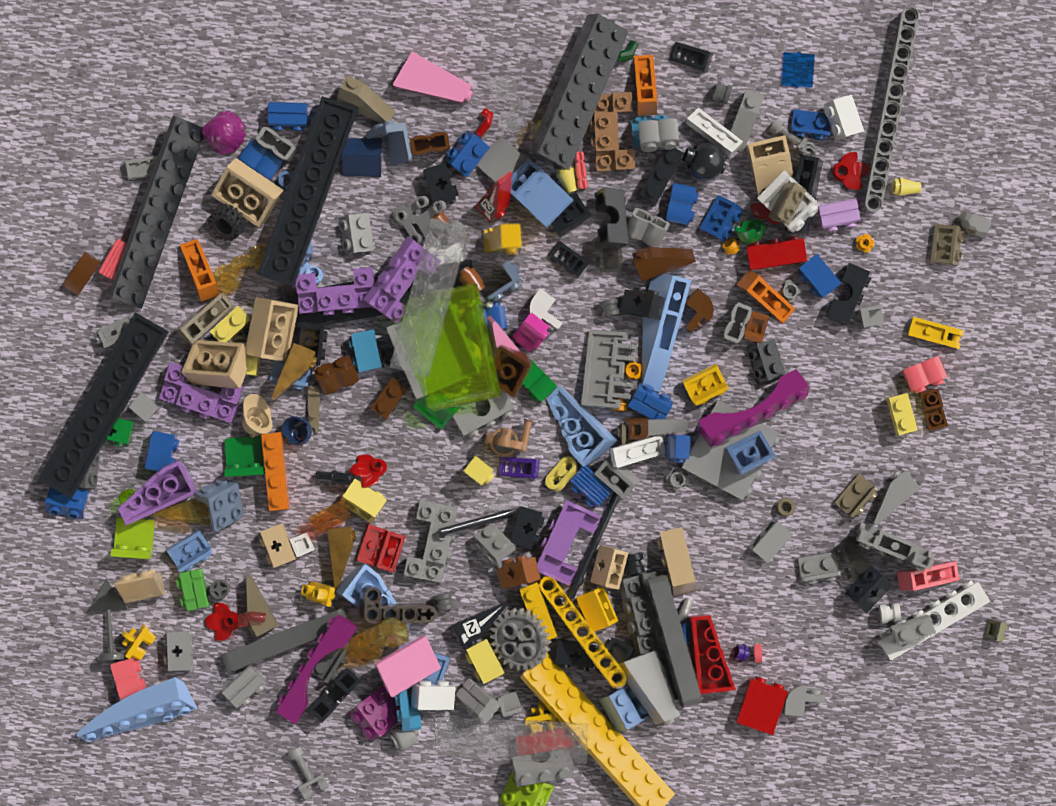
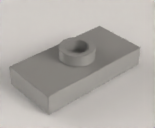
(140, 167)

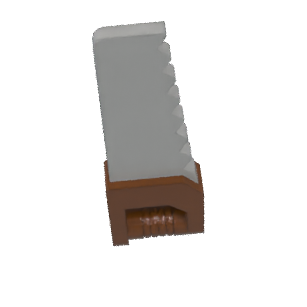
(654, 427)

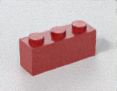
(776, 253)

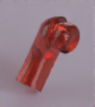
(250, 616)

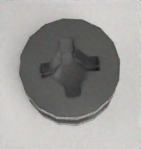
(722, 92)
(609, 307)
(218, 591)
(443, 601)

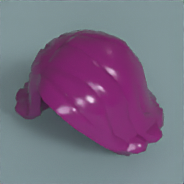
(224, 132)

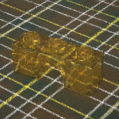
(228, 276)
(388, 633)

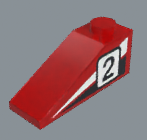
(496, 199)

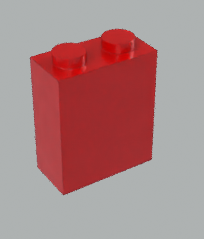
(761, 705)

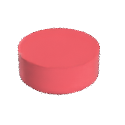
(758, 653)

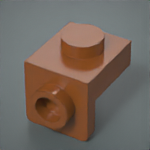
(756, 327)

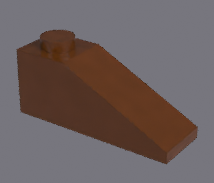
(659, 260)

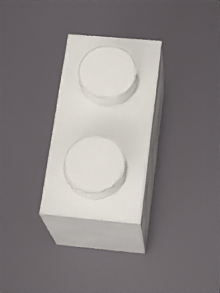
(843, 117)
(433, 696)

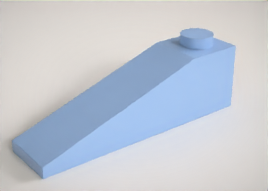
(582, 431)
(363, 576)

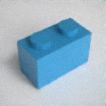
(366, 351)

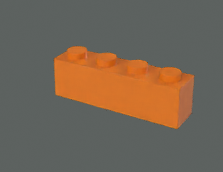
(275, 471)

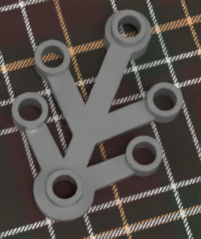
(422, 220)

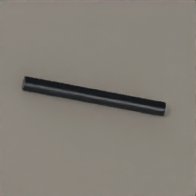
(475, 522)

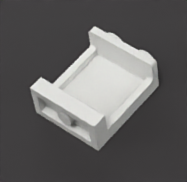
(807, 207)

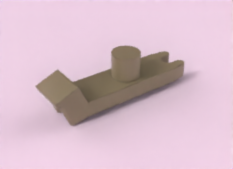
(314, 407)

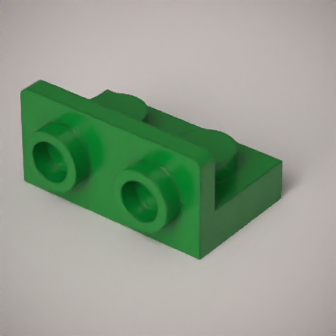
(438, 418)

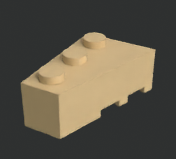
(677, 561)

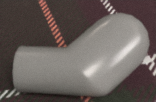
(685, 609)

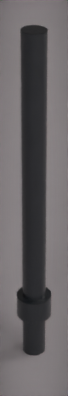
(579, 578)

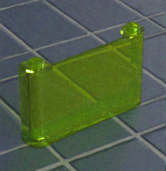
(463, 358)

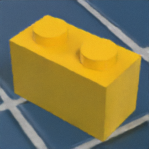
(597, 608)

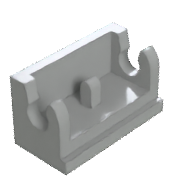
(111, 333)
(770, 540)

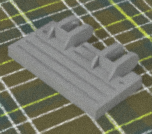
(603, 369)

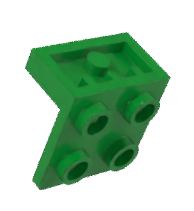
(244, 456)

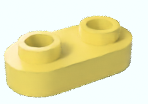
(561, 473)

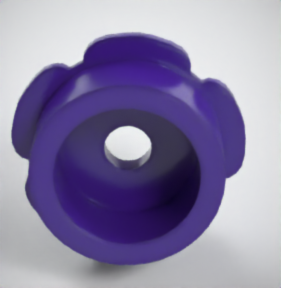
(741, 652)

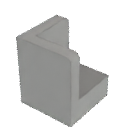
(871, 316)
(144, 407)
(509, 704)

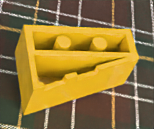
(502, 239)

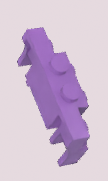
(395, 281)
(334, 298)
(197, 399)
(561, 538)

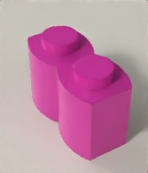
(531, 333)

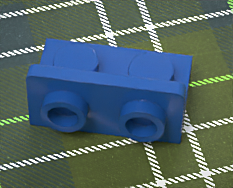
(810, 123)
(721, 218)

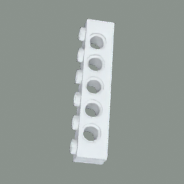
(977, 600)

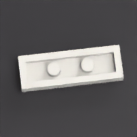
(714, 132)
(637, 451)

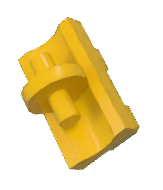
(318, 593)
(133, 649)
(542, 717)

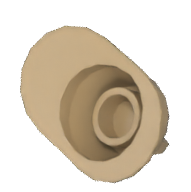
(256, 415)

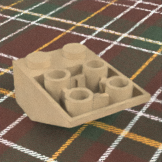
(768, 161)
(145, 586)

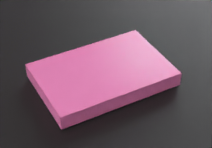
(407, 665)

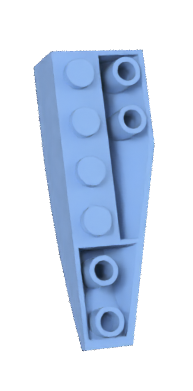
(661, 334)
(141, 709)

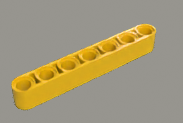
(577, 624)

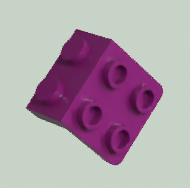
(375, 714)

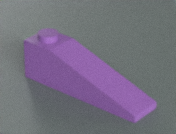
(163, 489)

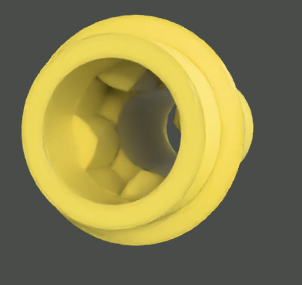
(567, 179)
(905, 187)

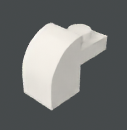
(540, 305)

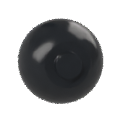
(704, 161)

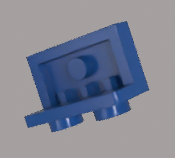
(467, 153)
(60, 504)

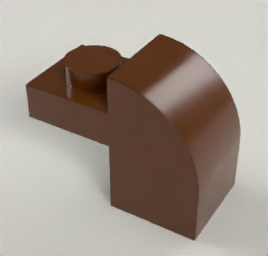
(702, 306)

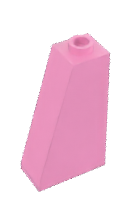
(430, 80)

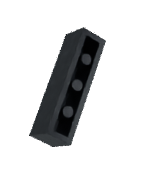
(808, 177)

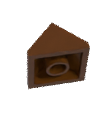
(511, 369)

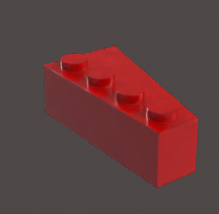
(708, 657)

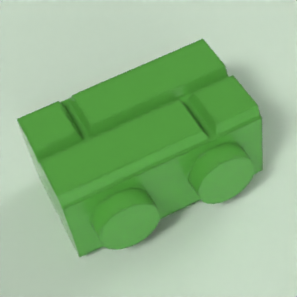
(193, 589)

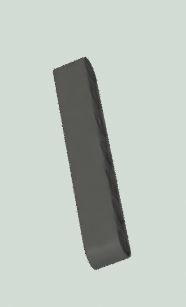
(673, 641)
(278, 642)

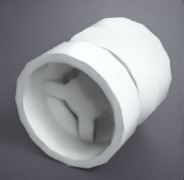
(889, 613)

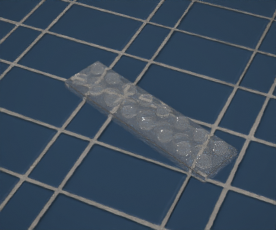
(429, 297)
(511, 739)

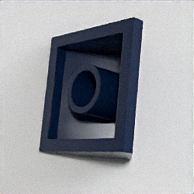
(362, 157)

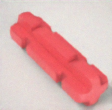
(581, 171)

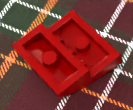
(380, 548)

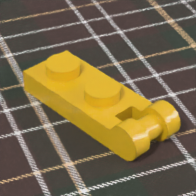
(934, 332)

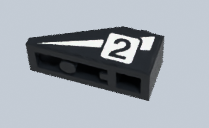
(475, 626)

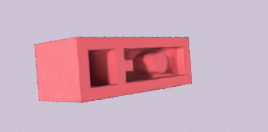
(939, 574)

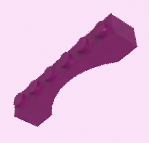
(720, 426)
(336, 637)

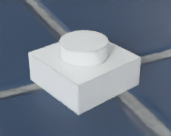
(302, 544)

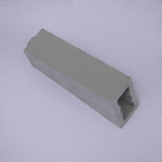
(651, 687)

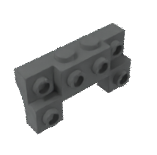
(640, 613)

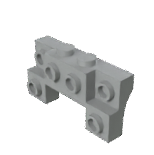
(437, 546)
(899, 548)

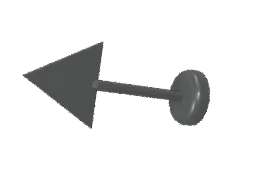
(107, 601)

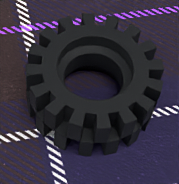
(232, 216)

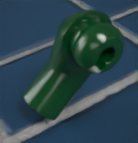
(628, 54)

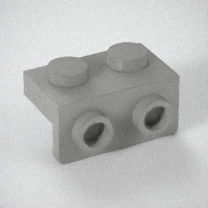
(356, 233)
(493, 544)

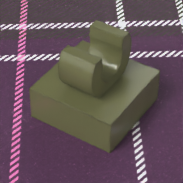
(995, 630)

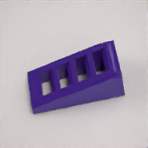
(535, 467)

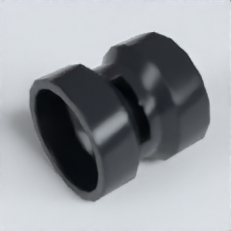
(386, 355)
(634, 563)

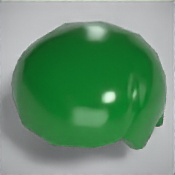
(754, 234)

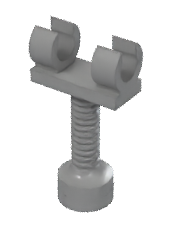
(778, 128)
(296, 754)

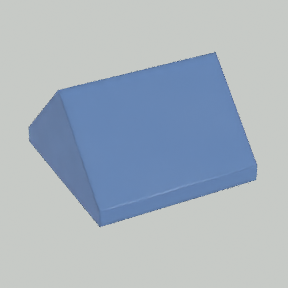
(750, 452)

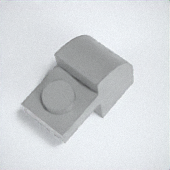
(796, 697)

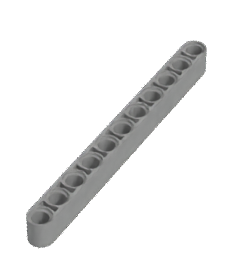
(896, 102)

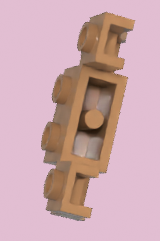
(606, 133)

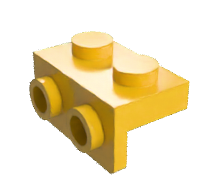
(705, 385)

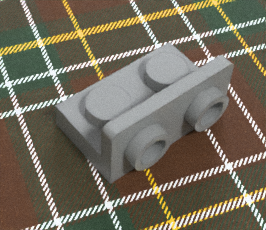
(818, 567)

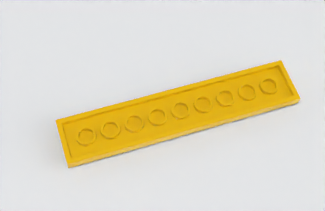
(603, 742)

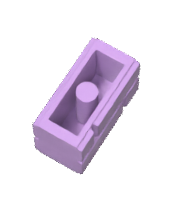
(839, 214)

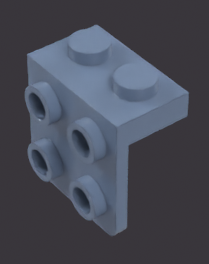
(395, 139)
(513, 271)
(222, 501)

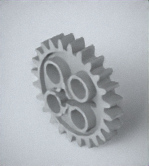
(520, 655)

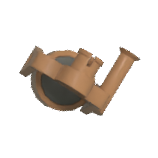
(505, 441)

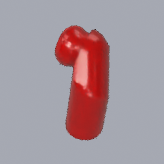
(486, 123)

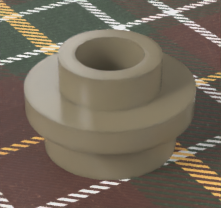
(789, 502)

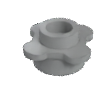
(790, 296)
(682, 479)

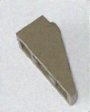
(366, 100)
(204, 319)
(257, 603)

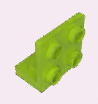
(134, 539)
(526, 795)

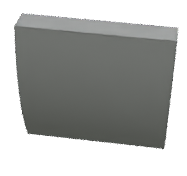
(500, 160)

